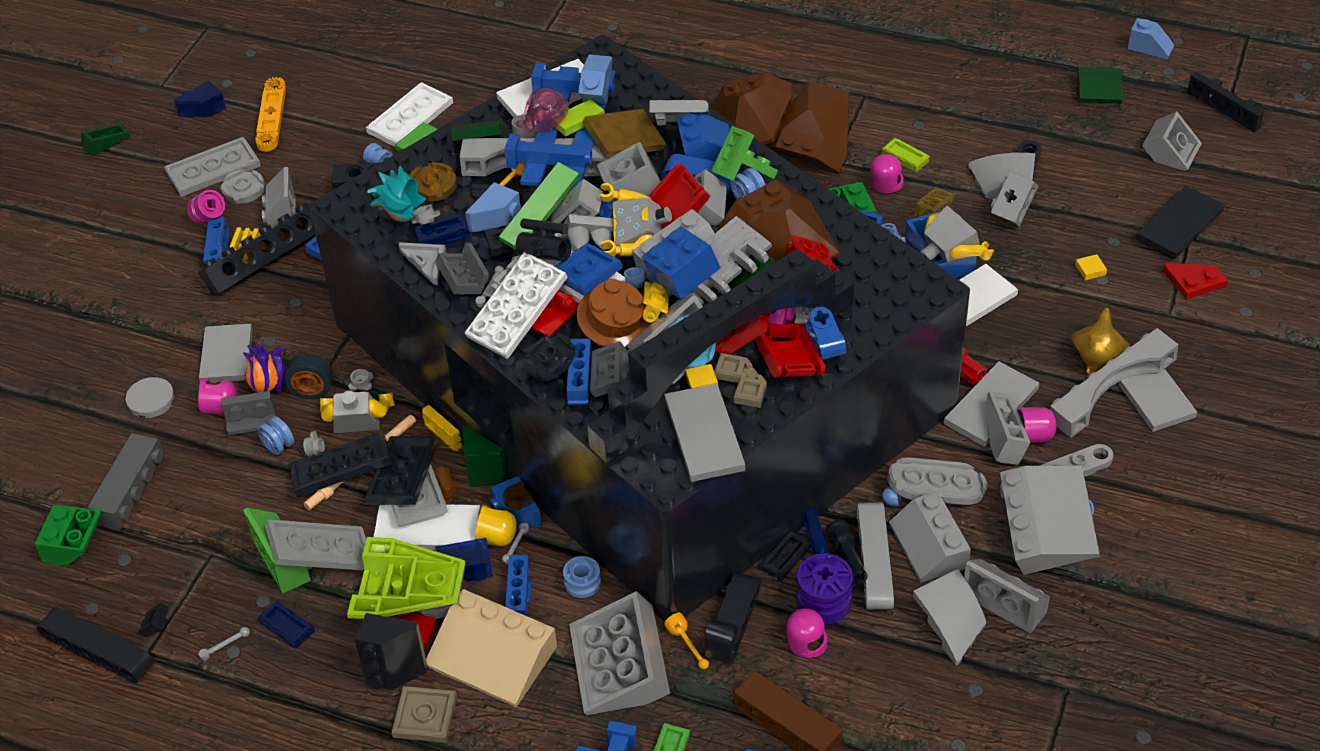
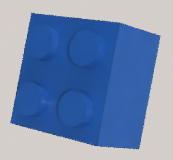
(681, 262)

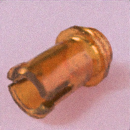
(447, 485)

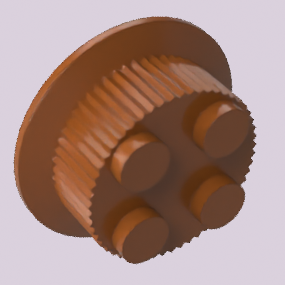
(612, 313)

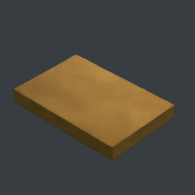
(621, 130)

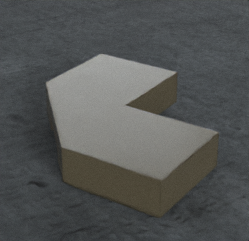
(739, 369)

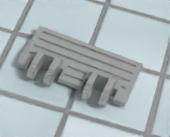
(732, 247)

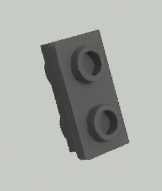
(608, 367)
(247, 411)

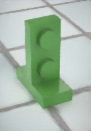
(736, 152)

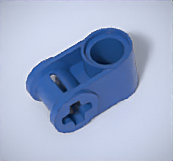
(825, 337)

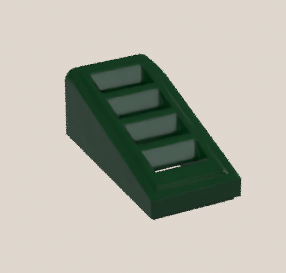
(103, 138)

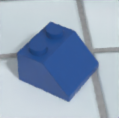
(702, 135)

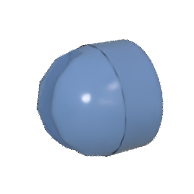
(635, 277)
(890, 497)

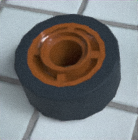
(309, 376)

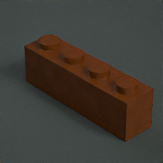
(786, 716)

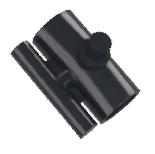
(542, 241)

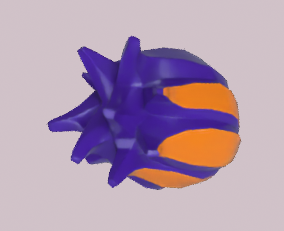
(265, 369)

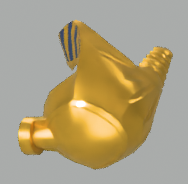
(1099, 343)

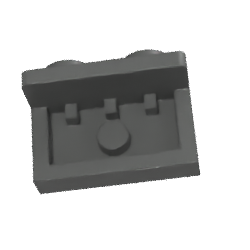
(463, 271)

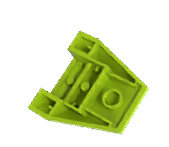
(405, 579)

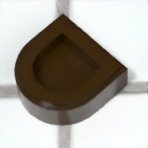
(517, 497)

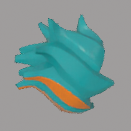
(397, 195)

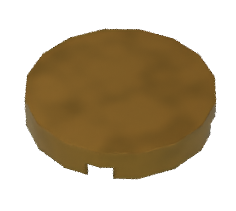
(435, 181)

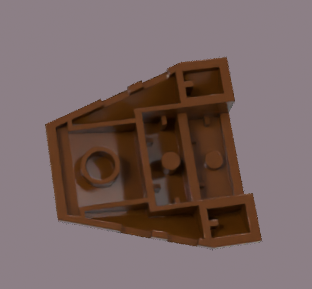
(755, 104)
(816, 127)
(778, 213)

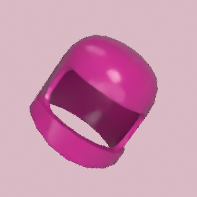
(885, 172)
(210, 395)
(1039, 423)
(805, 627)

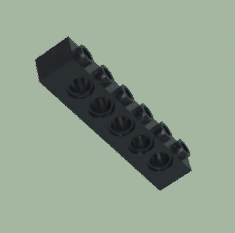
(218, 281)

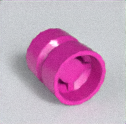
(205, 206)

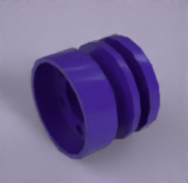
(825, 586)

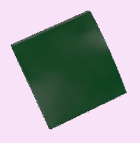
(1100, 85)
(475, 130)

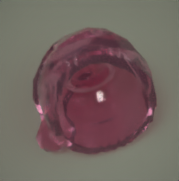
(544, 110)

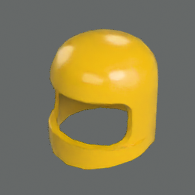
(496, 526)

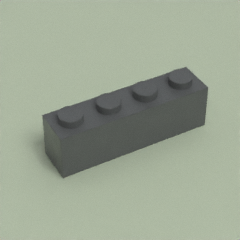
(127, 480)

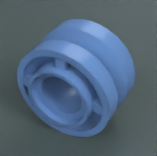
(746, 183)
(275, 435)
(582, 577)

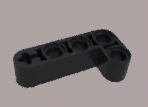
(727, 631)

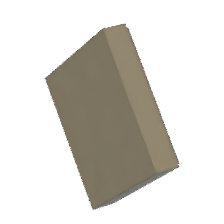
(424, 714)

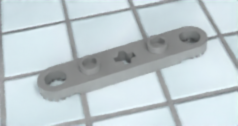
(1082, 458)

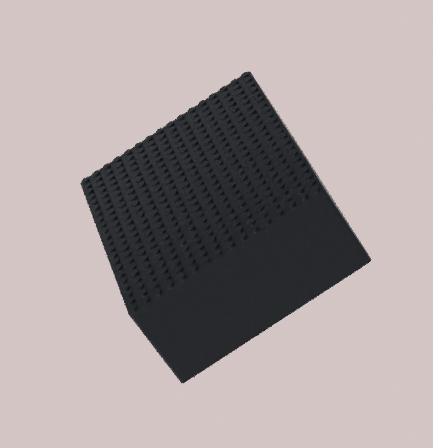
(640, 510)

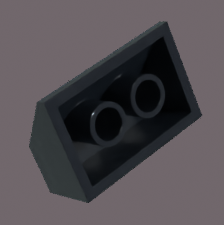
(390, 651)

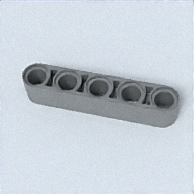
(875, 556)

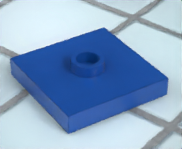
(588, 268)

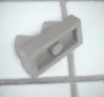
(588, 227)

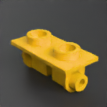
(656, 301)

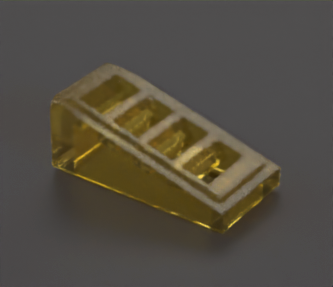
(933, 202)

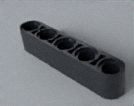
(95, 645)

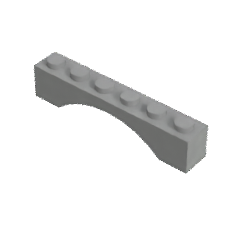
(487, 155)
(1149, 355)

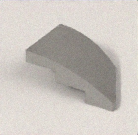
(992, 169)
(952, 612)

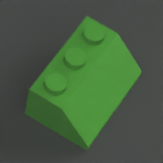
(285, 576)

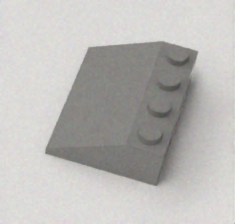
(1049, 516)
(619, 656)

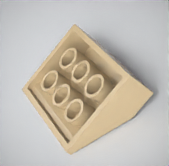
(491, 648)

